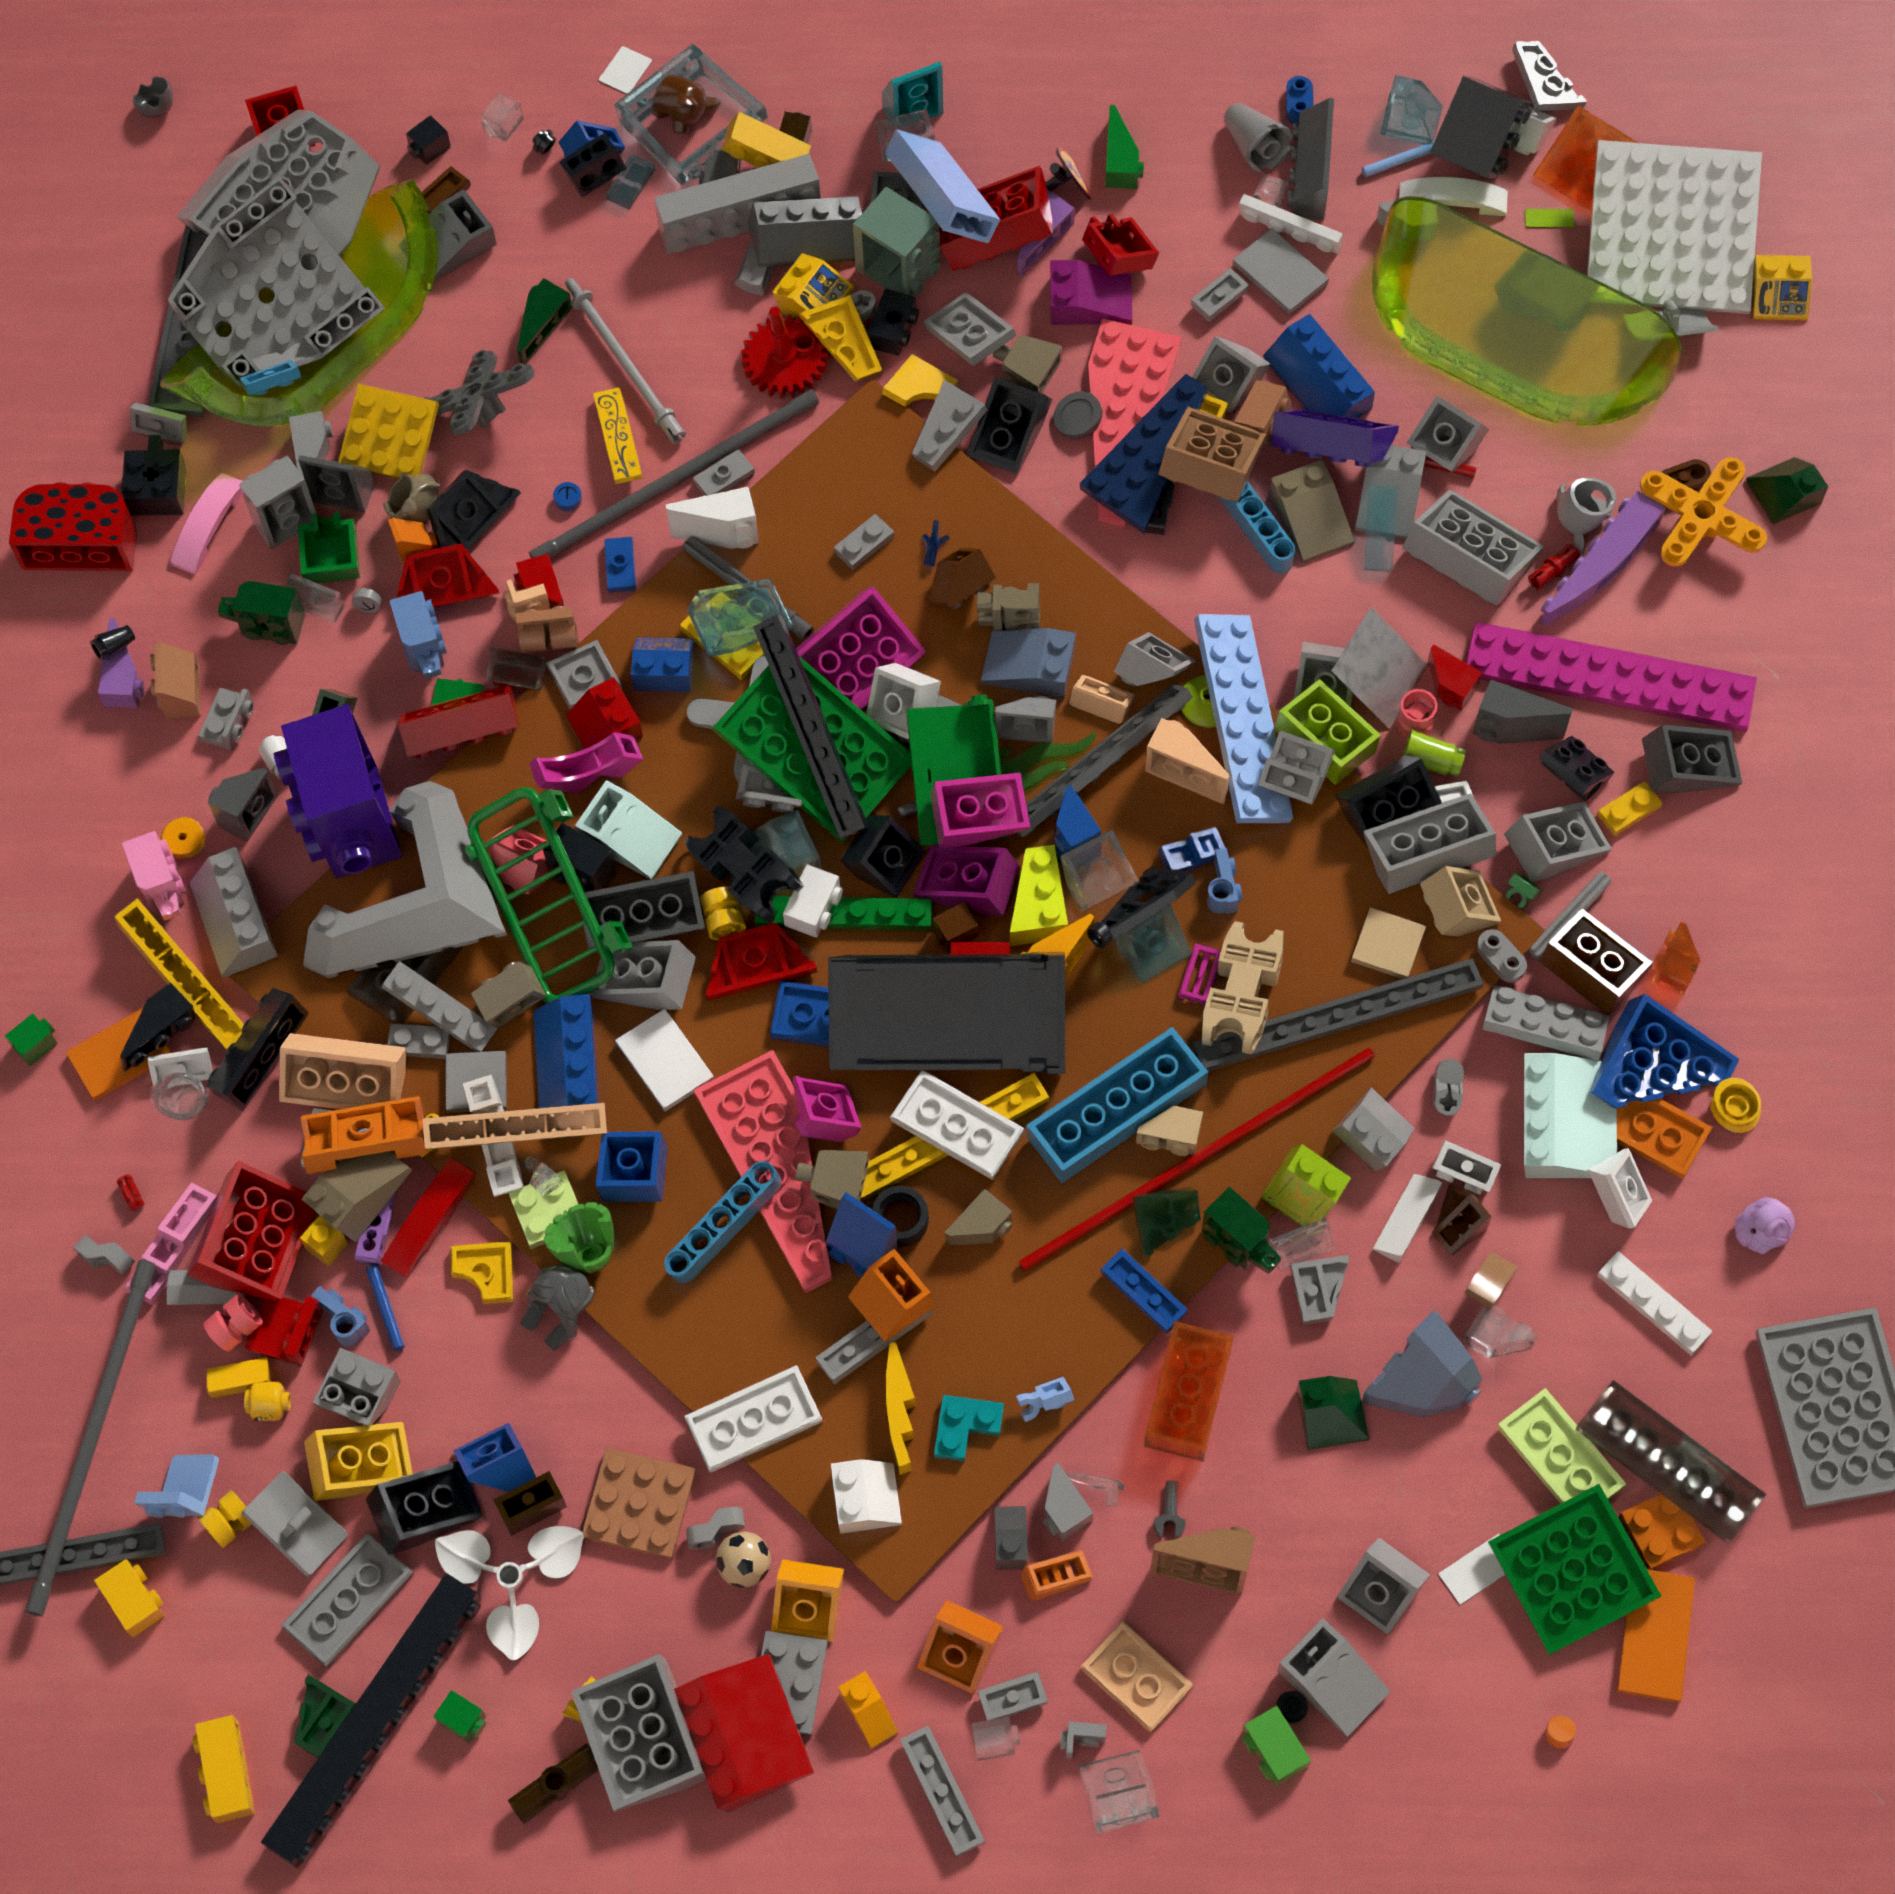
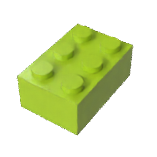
(1329, 721)

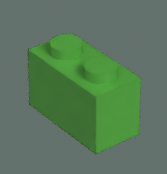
(1275, 1746)

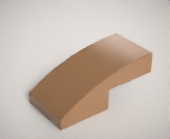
(1491, 1280)

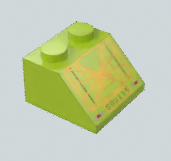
(1305, 1186)

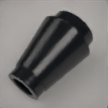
(110, 643)

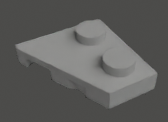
(1318, 1287)

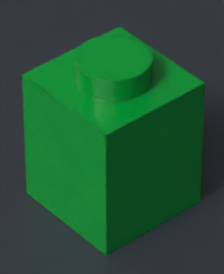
(32, 1038)
(460, 1717)

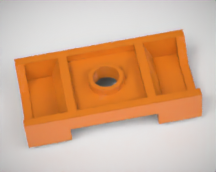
(335, 1133)

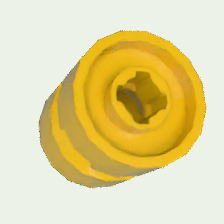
(721, 913)
(225, 1519)

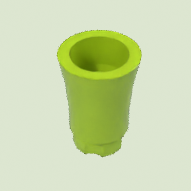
(1436, 754)

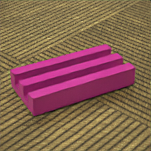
(1194, 996)

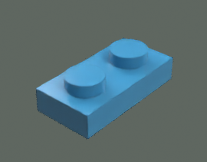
(261, 381)

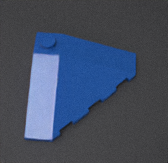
(1656, 1056)

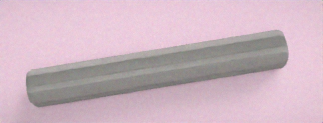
(1582, 901)

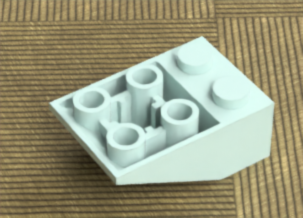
(629, 829)

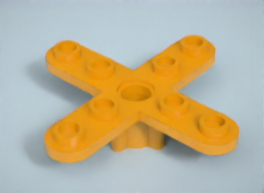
(1707, 505)

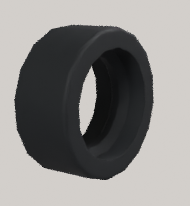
(909, 1195)

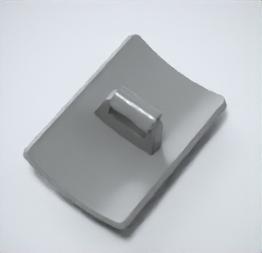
(1686, 320)
(295, 1523)

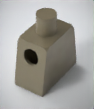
(1029, 362)
(834, 1175)

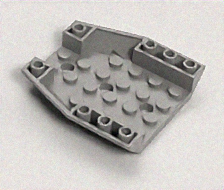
(328, 184)
(262, 249)

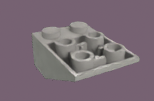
(1333, 1677)

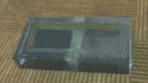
(630, 182)

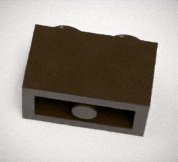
(530, 1503)

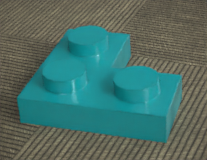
(959, 1418)

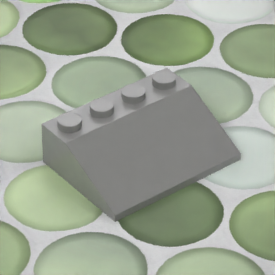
(1472, 547)
(638, 1733)

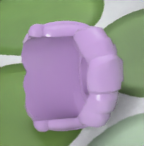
(1772, 1223)

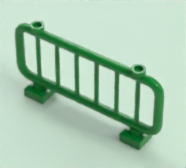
(607, 938)

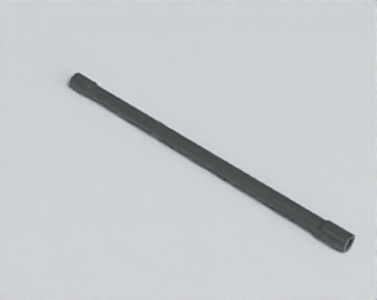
(793, 408)
(42, 1587)

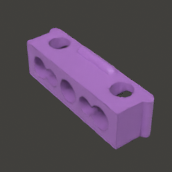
(379, 1232)

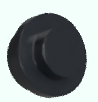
(543, 141)
(1292, 1706)

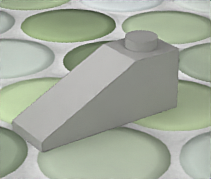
(310, 436)

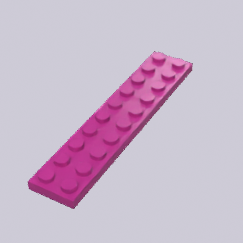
(1612, 676)

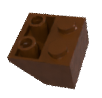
(959, 577)

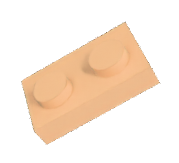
(530, 598)

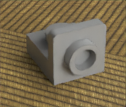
(1087, 1733)

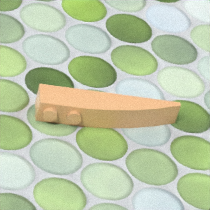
(514, 1126)

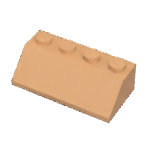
(339, 1072)

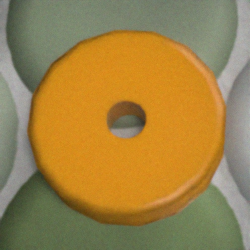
(186, 827)

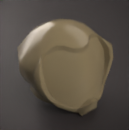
(411, 497)

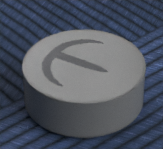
(366, 600)

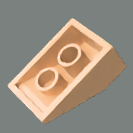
(1183, 760)

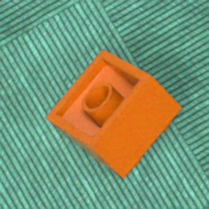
(959, 1646)

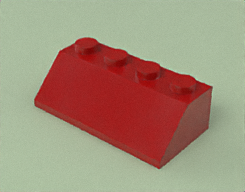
(459, 721)

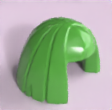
(582, 1237)

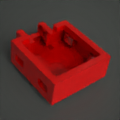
(1117, 248)

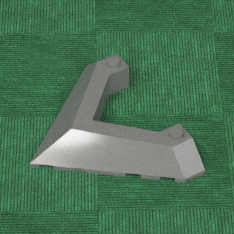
(446, 913)

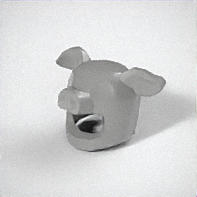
(1580, 510)

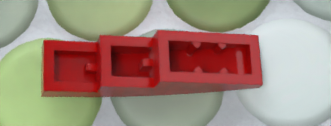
(428, 1216)

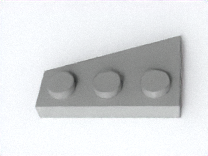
(947, 424)

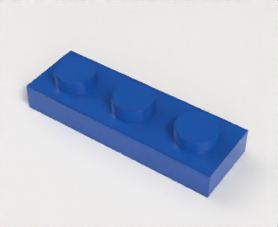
(1144, 1291)

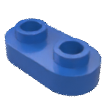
(1298, 97)

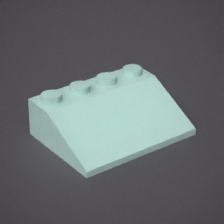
(1563, 1121)

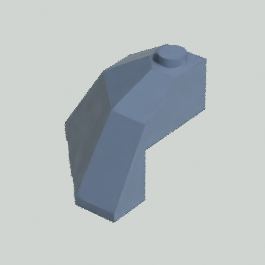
(1429, 1376)

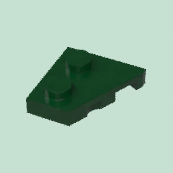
(320, 1716)

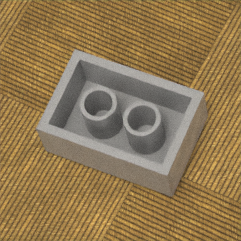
(278, 501)

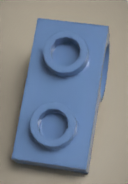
(1224, 883)
(341, 1315)

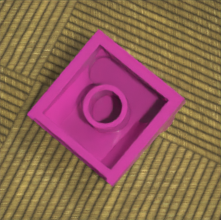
(825, 1110)

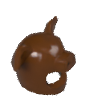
(683, 101)

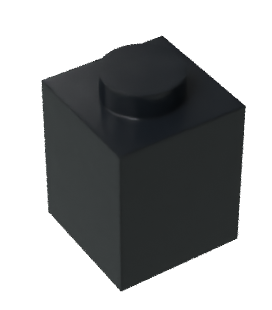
(427, 140)

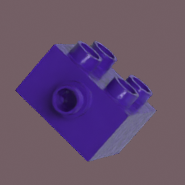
(336, 793)

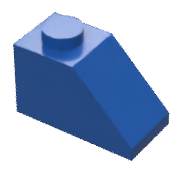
(584, 132)

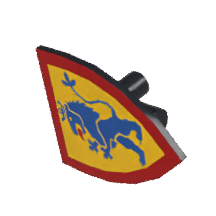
(1063, 176)

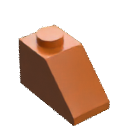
(411, 537)

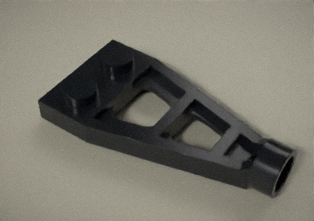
(1161, 882)

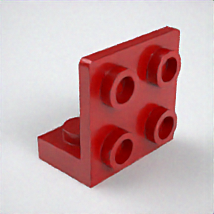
(285, 1329)

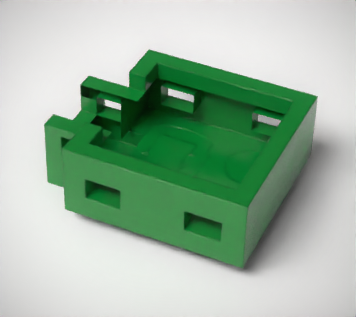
(329, 549)

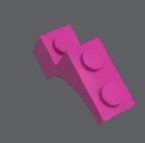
(576, 771)

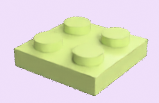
(538, 1211)

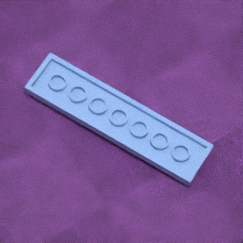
(1241, 715)

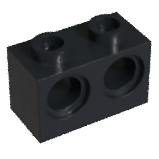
(593, 165)

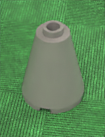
(1258, 137)

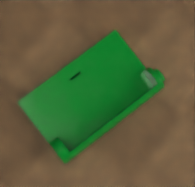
(951, 746)

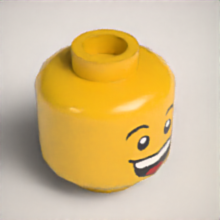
(267, 1401)

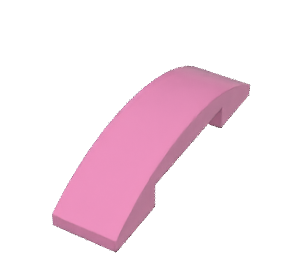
(204, 521)

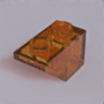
(1679, 962)

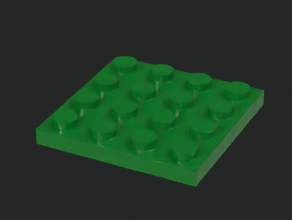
(1574, 1569)

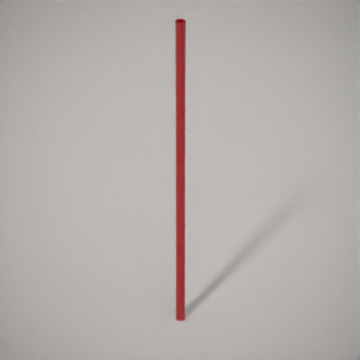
(1197, 1158)

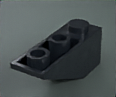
(159, 1020)

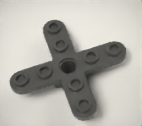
(478, 396)

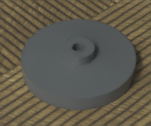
(1078, 414)

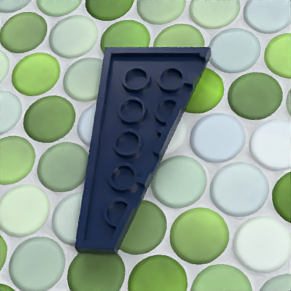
(1128, 474)

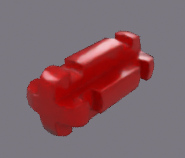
(130, 1192)

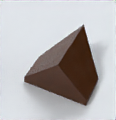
(1460, 1220)

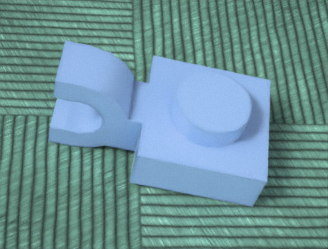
(1047, 1395)

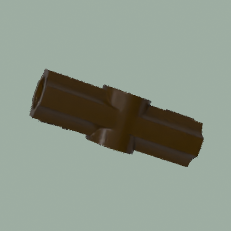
(538, 1796)

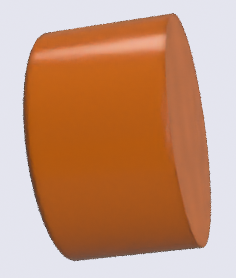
(1560, 1732)

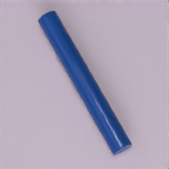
(385, 1307)

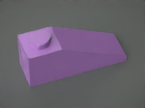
(1062, 218)
(119, 679)

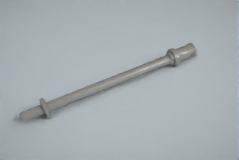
(663, 416)

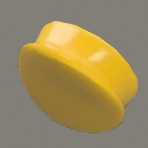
(1736, 1105)

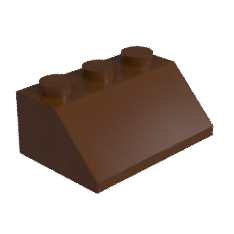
(1594, 961)

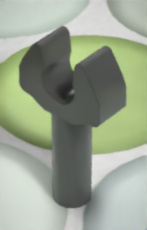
(1170, 1512)

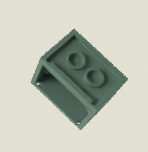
(896, 243)

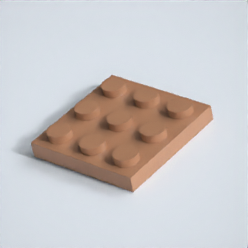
(639, 1503)

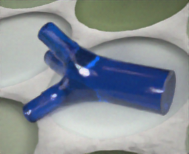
(933, 544)

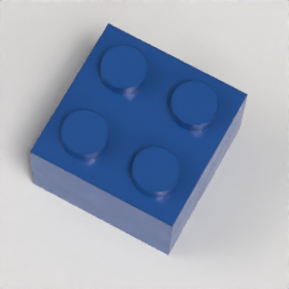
(632, 1166)

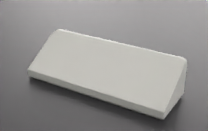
(1407, 1217)

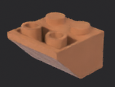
(175, 681)

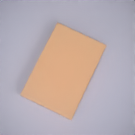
(1136, 1677)

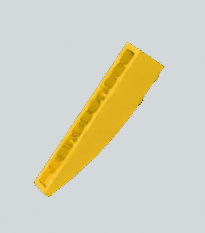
(176, 968)

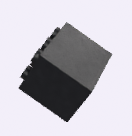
(1481, 127)

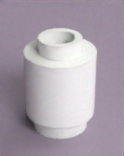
(268, 747)

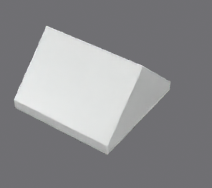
(1621, 1188)

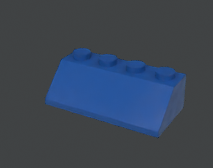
(1319, 371)
(566, 1052)

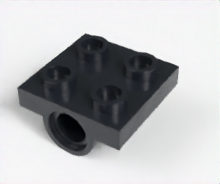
(1576, 766)

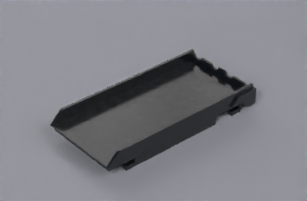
(947, 1012)

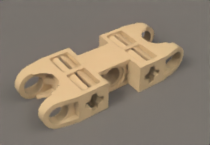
(1238, 1006)

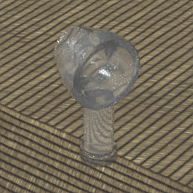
(544, 1179)

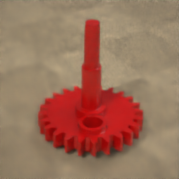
(776, 358)

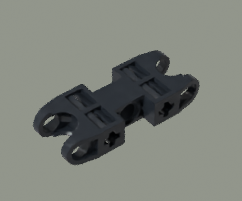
(757, 875)

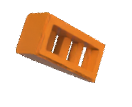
(1031, 1582)

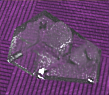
(1498, 1335)

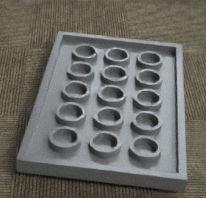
(1834, 1404)

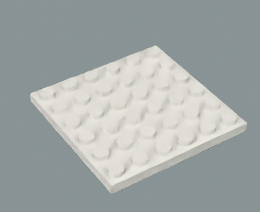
(1675, 224)

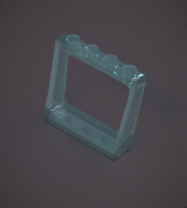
(638, 106)

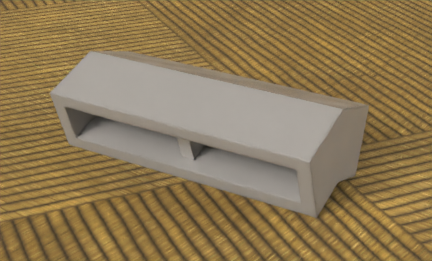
(751, 276)
(187, 1290)

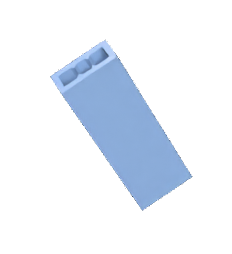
(942, 186)

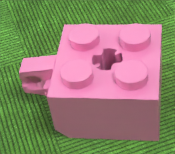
(156, 874)

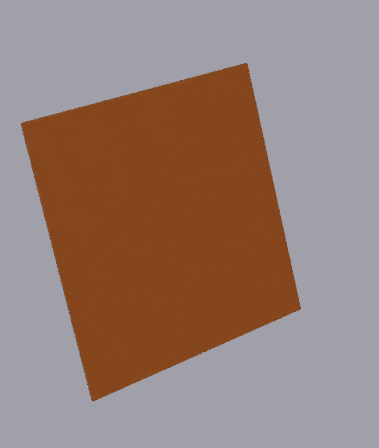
(991, 1322)

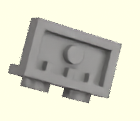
(226, 718)

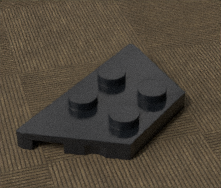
(468, 509)

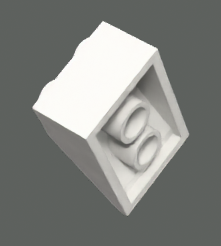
(716, 519)

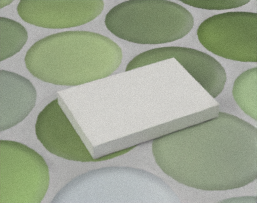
(664, 1059)

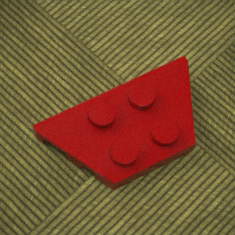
(445, 576)
(755, 960)

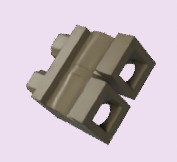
(1010, 608)

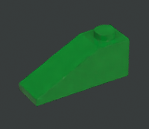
(1122, 155)

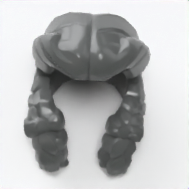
(566, 1294)

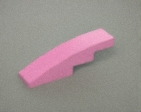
(176, 1236)

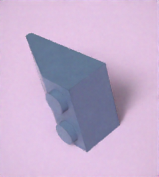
(1030, 660)

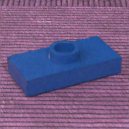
(620, 564)

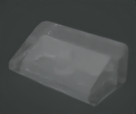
(317, 598)

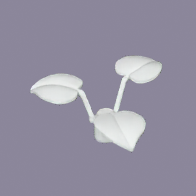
(512, 1627)

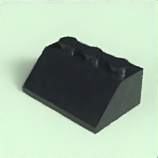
(1388, 795)

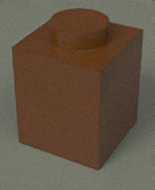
(955, 926)

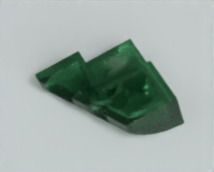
(1164, 1214)

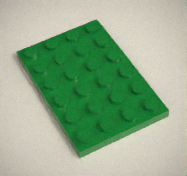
(765, 737)

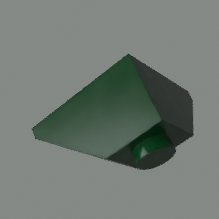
(1788, 488)
(1331, 1411)

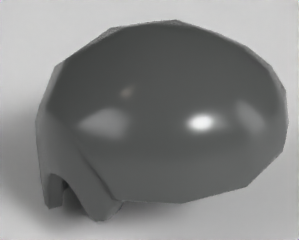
(154, 99)

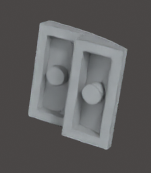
(1296, 767)

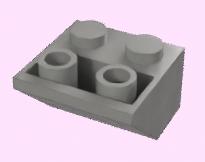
(357, 1388)

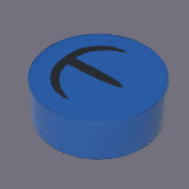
(567, 496)

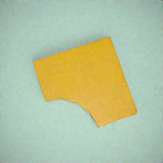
(916, 381)
(487, 1267)

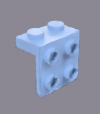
(184, 1489)

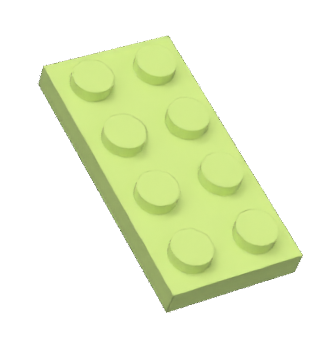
(1556, 1451)

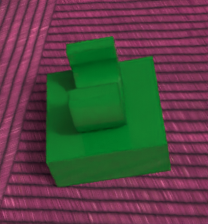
(1524, 887)

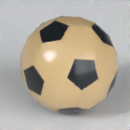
(743, 1559)

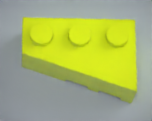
(1039, 898)

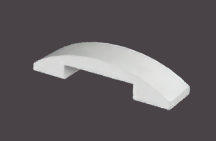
(1459, 192)
(501, 1158)

